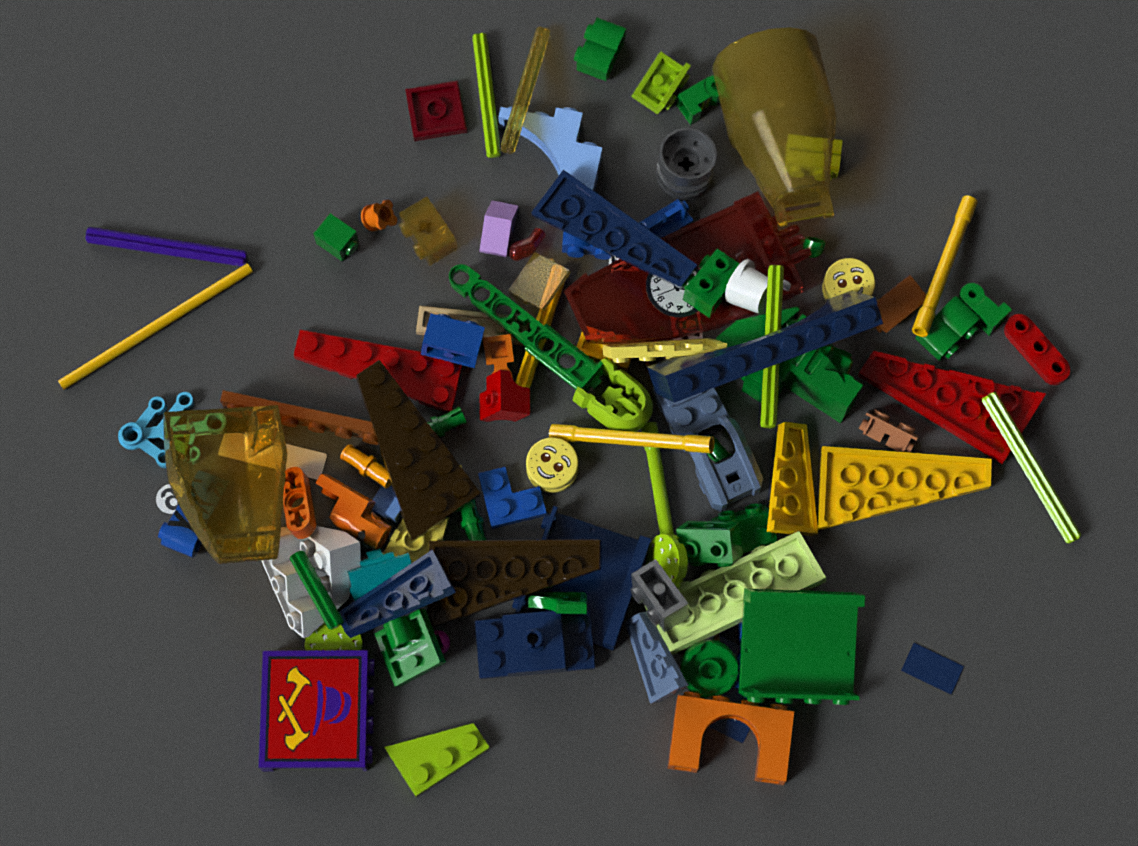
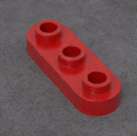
(1040, 360)

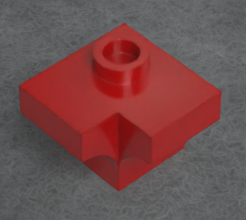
(504, 398)

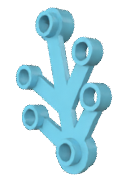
(145, 433)

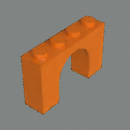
(770, 726)

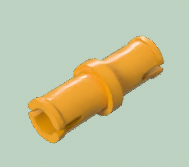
(366, 465)

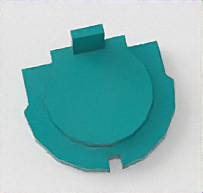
(375, 571)

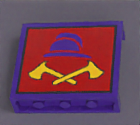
(316, 709)

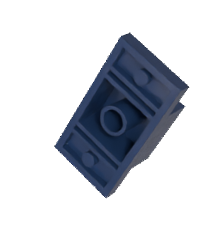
(534, 644)

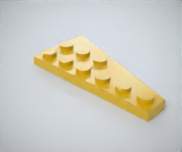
(879, 482)

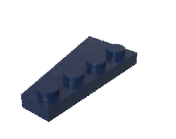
(402, 593)

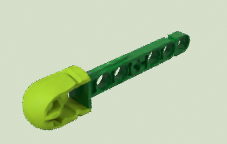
(632, 411)

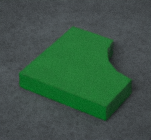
(559, 602)

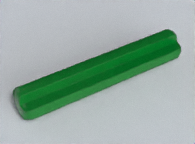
(316, 590)

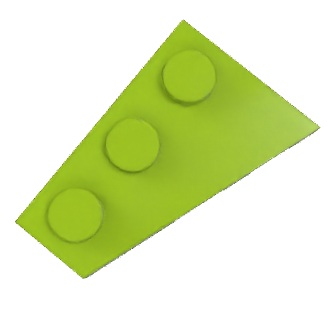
(436, 756)

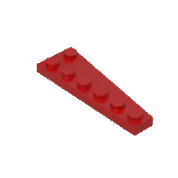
(419, 376)

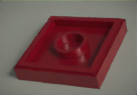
(436, 110)

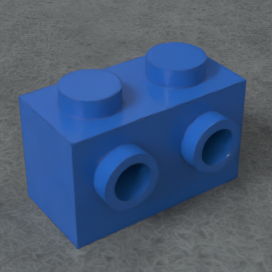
(452, 340)

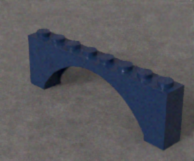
(834, 321)

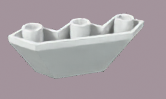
(331, 555)

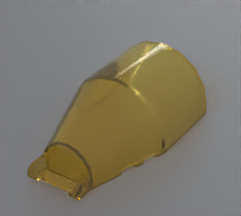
(780, 117)

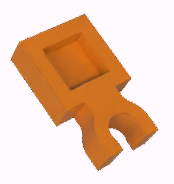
(498, 351)

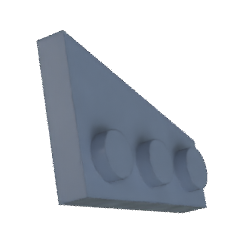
(654, 659)

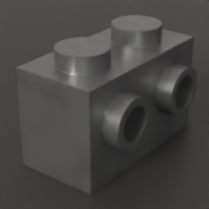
(659, 595)

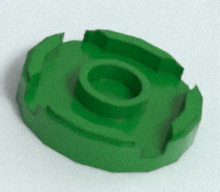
(709, 668)

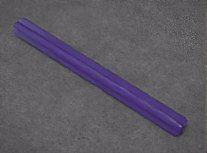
(166, 246)

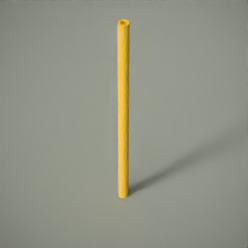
(155, 326)

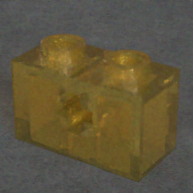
(425, 217)

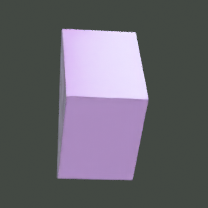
(498, 228)

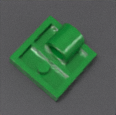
(409, 647)

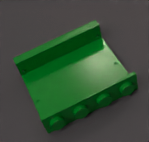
(799, 645)

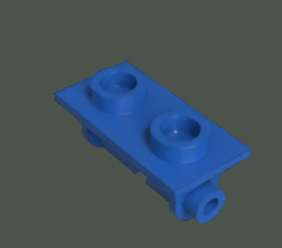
(668, 219)

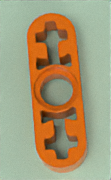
(304, 510)

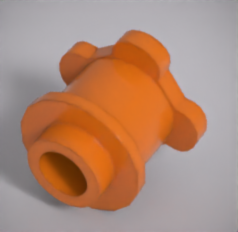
(378, 216)

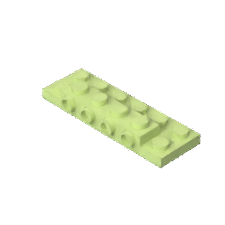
(718, 594)

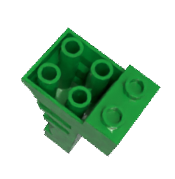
(816, 377)

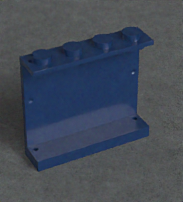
(606, 589)

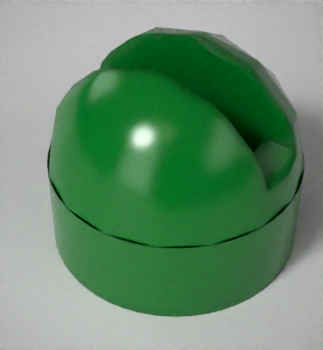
(815, 245)

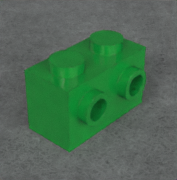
(708, 286)
(711, 542)

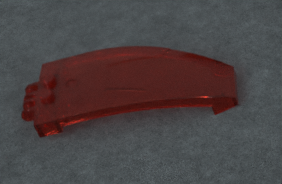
(614, 300)

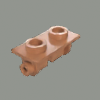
(879, 425)

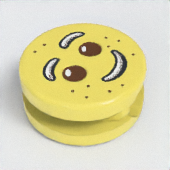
(848, 275)
(552, 465)

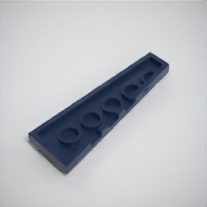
(591, 218)

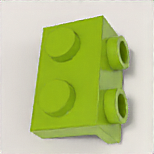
(660, 82)

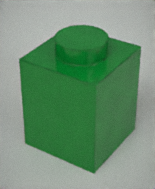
(336, 237)

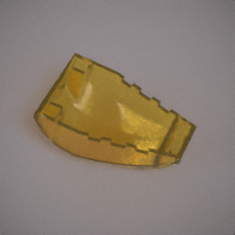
(229, 478)

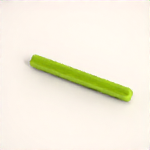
(486, 95)

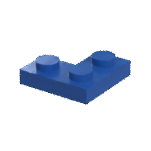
(508, 507)

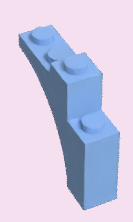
(559, 141)

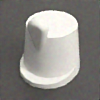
(749, 288)

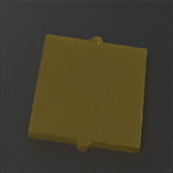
(539, 281)

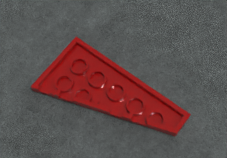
(952, 399)

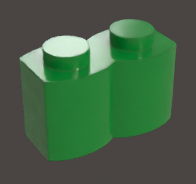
(600, 49)
(948, 328)

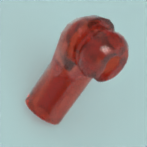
(527, 246)

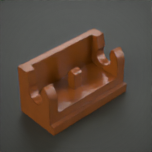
(899, 303)

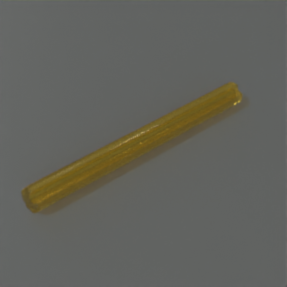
(525, 90)

